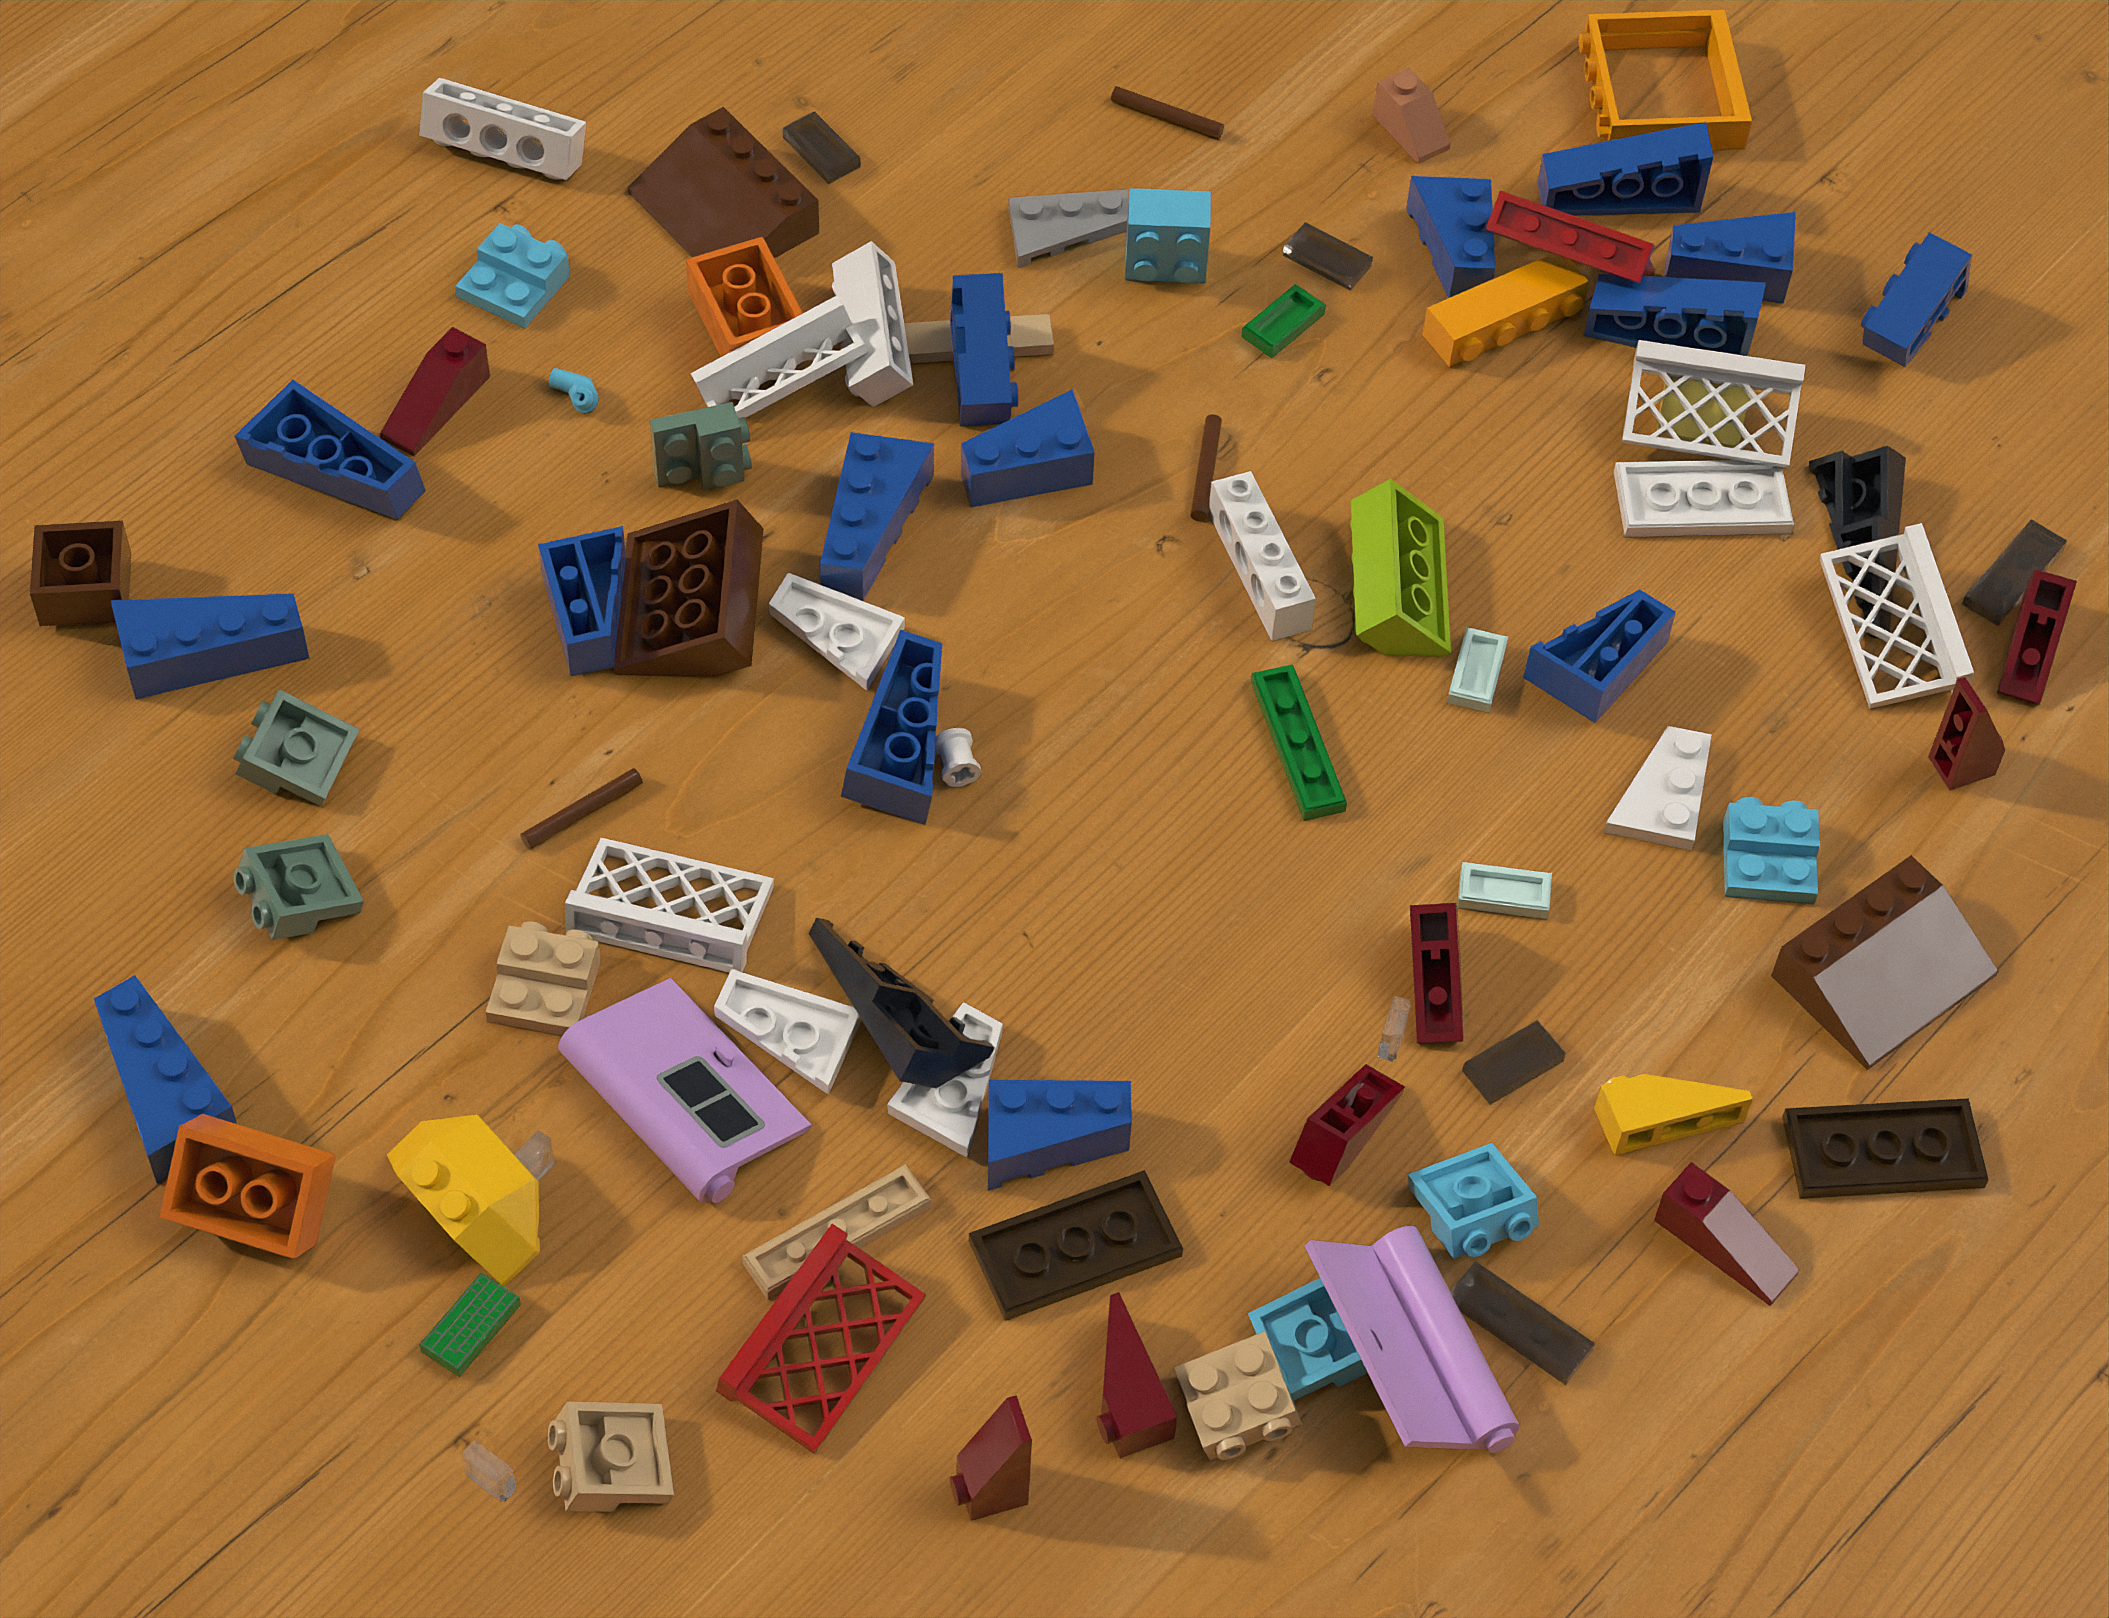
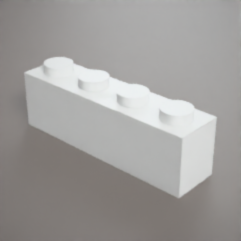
(871, 296)

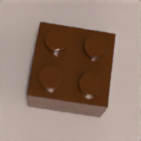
(79, 572)

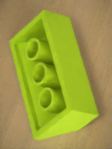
(1399, 573)

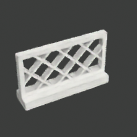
(1718, 369)
(1930, 600)
(659, 929)

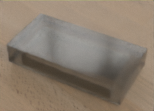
(821, 147)
(1327, 256)
(1513, 1062)

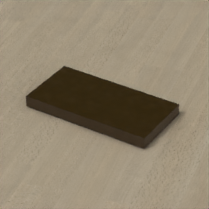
(1884, 1148)
(1075, 1245)

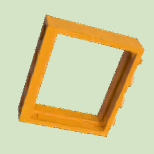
(1667, 30)

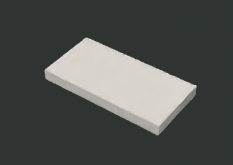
(1702, 498)

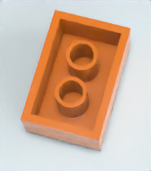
(739, 293)
(247, 1186)

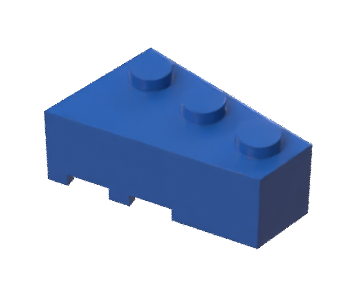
(1453, 226)
(1736, 251)
(1916, 299)
(981, 349)
(1029, 454)
(585, 595)
(1602, 656)
(1054, 1124)

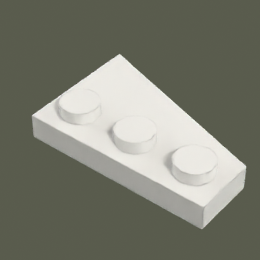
(1666, 792)
(953, 1109)

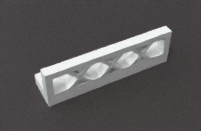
(776, 357)

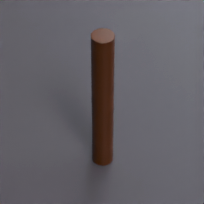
(1167, 112)
(1206, 467)
(581, 808)

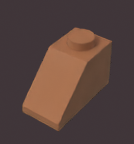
(1411, 115)

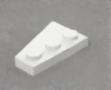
(837, 626)
(789, 1024)

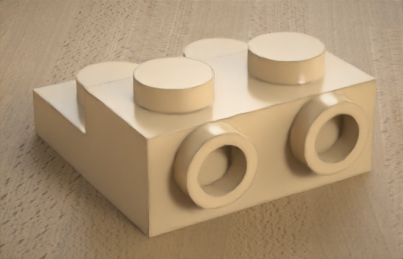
(543, 978)
(1238, 1397)
(610, 1455)

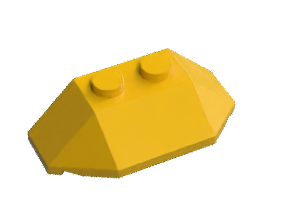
(473, 1191)

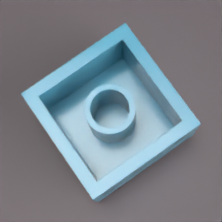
(1167, 235)

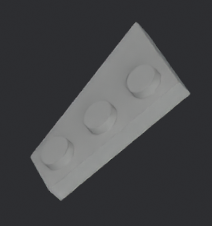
(1059, 220)

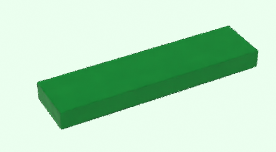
(1298, 742)

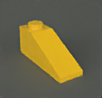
(1662, 1109)

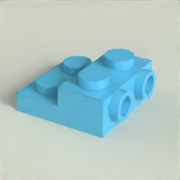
(514, 274)
(1771, 851)
(1475, 1201)
(1309, 1340)

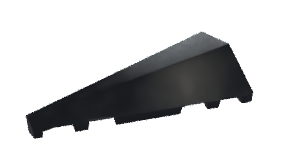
(1864, 506)
(899, 1016)

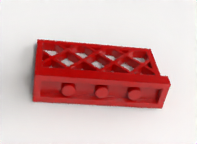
(1571, 237)
(785, 1315)

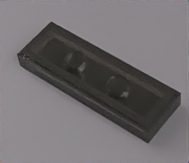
(2007, 577)
(1521, 1323)

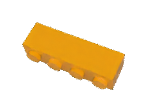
(1504, 308)

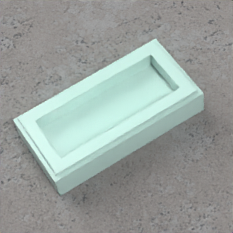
(1477, 670)
(1504, 890)

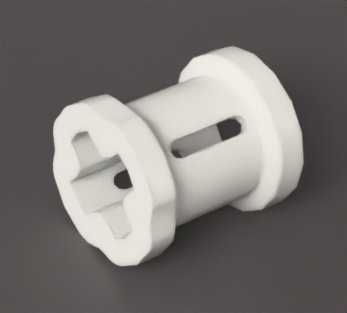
(957, 758)

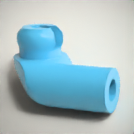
(580, 389)

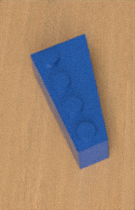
(1630, 174)
(1676, 312)
(329, 452)
(871, 504)
(206, 639)
(897, 742)
(157, 1071)

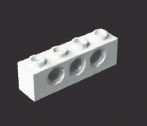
(560, 135)
(1261, 556)

